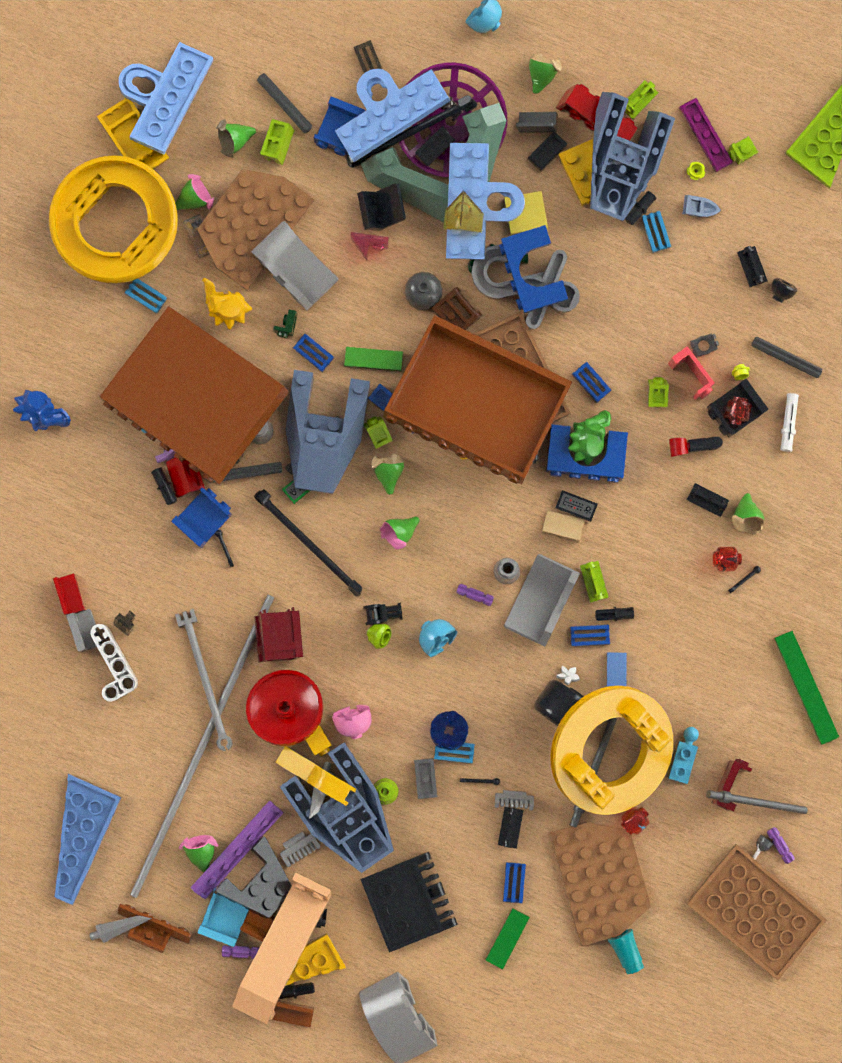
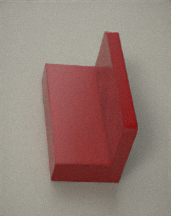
(183, 477)
(69, 594)

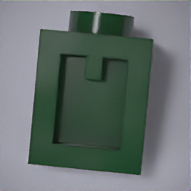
(289, 322)

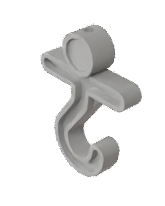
(504, 289)

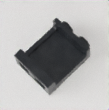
(717, 409)

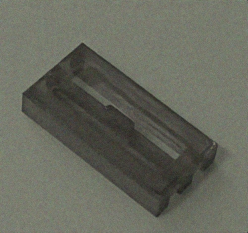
(362, 46)

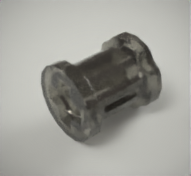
(450, 104)

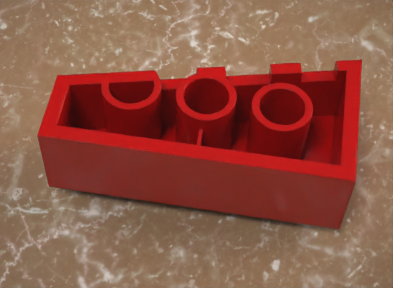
(583, 107)

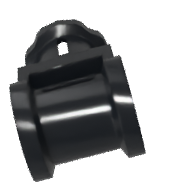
(381, 613)

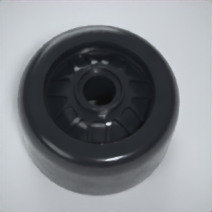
(556, 701)

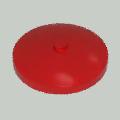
(284, 707)

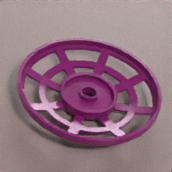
(459, 130)

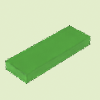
(373, 359)

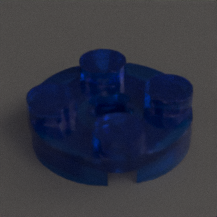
(452, 720)

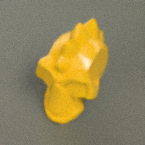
(225, 307)

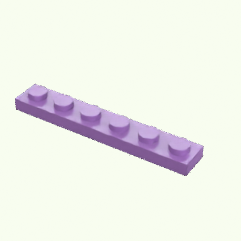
(237, 850)

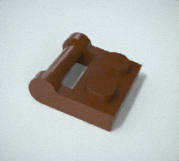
(448, 311)

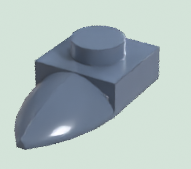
(699, 206)

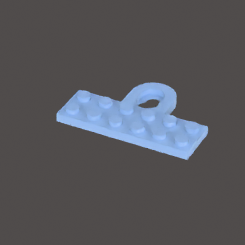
(170, 98)
(391, 115)
(470, 173)

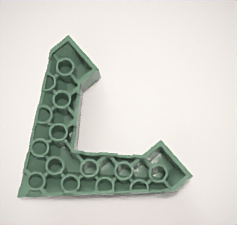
(424, 192)

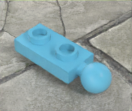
(684, 756)

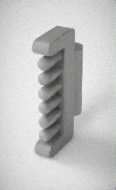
(512, 797)
(296, 843)

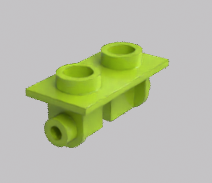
(640, 98)
(594, 581)

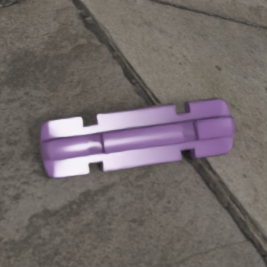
(475, 594)
(780, 845)
(239, 951)

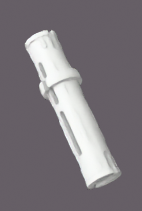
(789, 422)

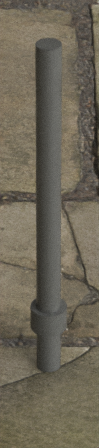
(595, 765)
(726, 797)

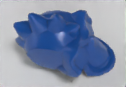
(40, 411)

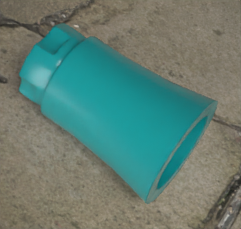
(627, 951)

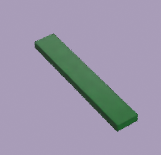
(806, 687)

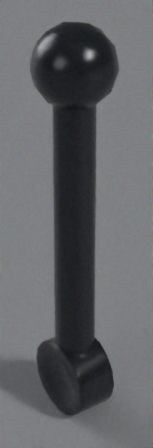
(219, 533)
(757, 569)
(496, 781)

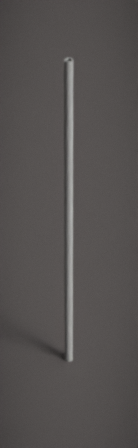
(197, 756)

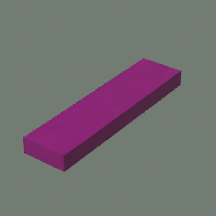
(706, 135)

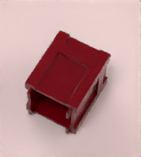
(278, 635)

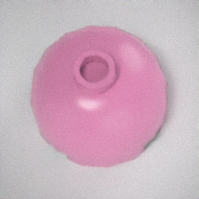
(352, 721)

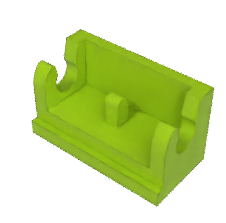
(277, 141)

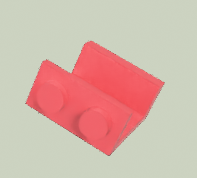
(687, 356)

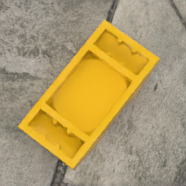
(119, 124)

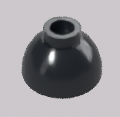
(782, 290)

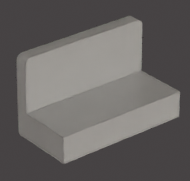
(81, 626)

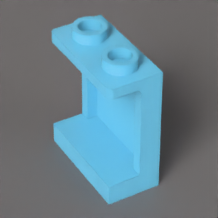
(223, 920)

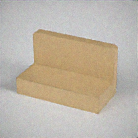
(563, 526)

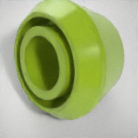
(379, 635)
(387, 785)

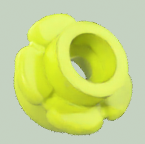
(696, 165)
(740, 372)

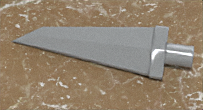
(318, 796)
(112, 929)

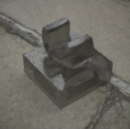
(125, 623)

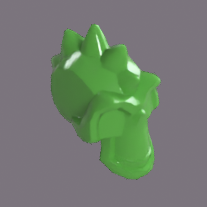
(589, 437)

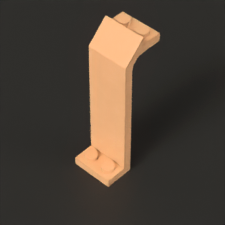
(281, 948)

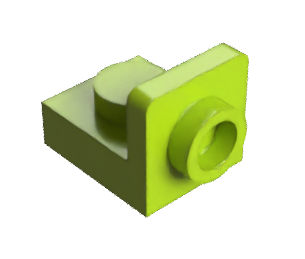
(742, 150)
(658, 392)
(378, 431)

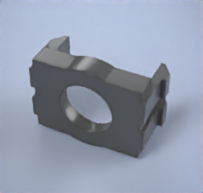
(710, 338)

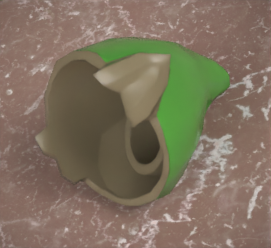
(233, 137)

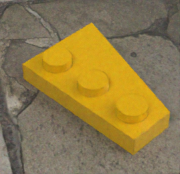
(578, 167)

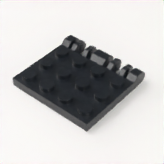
(405, 903)

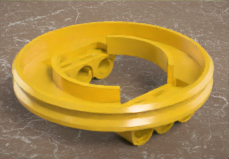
(81, 192)
(579, 780)

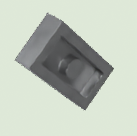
(425, 778)

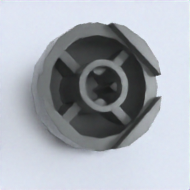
(423, 290)

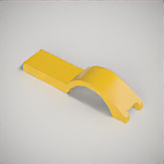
(314, 775)

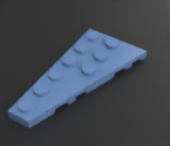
(83, 828)

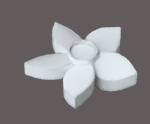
(568, 675)

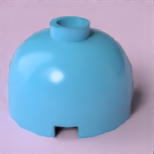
(485, 17)
(435, 636)

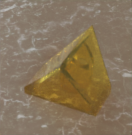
(463, 215)

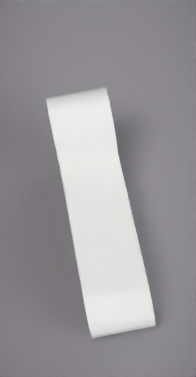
(110, 660)

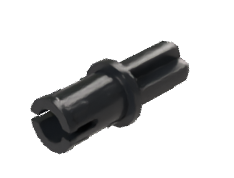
(640, 208)
(164, 486)
(615, 614)
(296, 990)

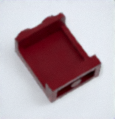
(728, 780)

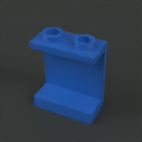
(336, 116)
(203, 517)

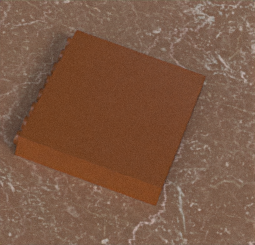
(193, 395)
(477, 400)

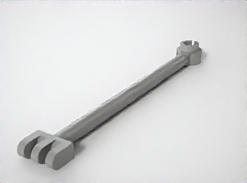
(187, 622)

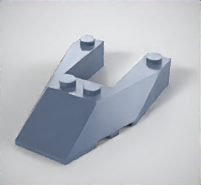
(619, 165)
(323, 444)
(351, 831)

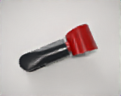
(681, 446)

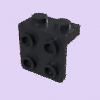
(381, 208)

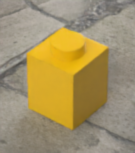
(319, 742)

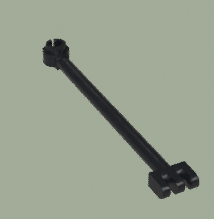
(465, 103)
(263, 498)

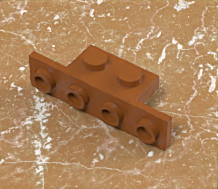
(153, 932)

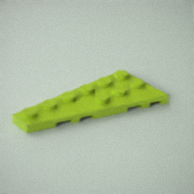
(820, 144)

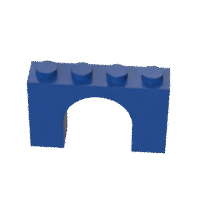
(515, 248)
(561, 462)

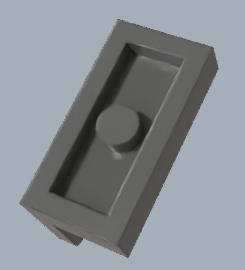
(537, 122)

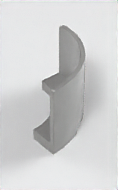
(294, 265)
(541, 600)
(394, 1019)

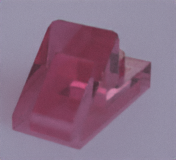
(363, 241)

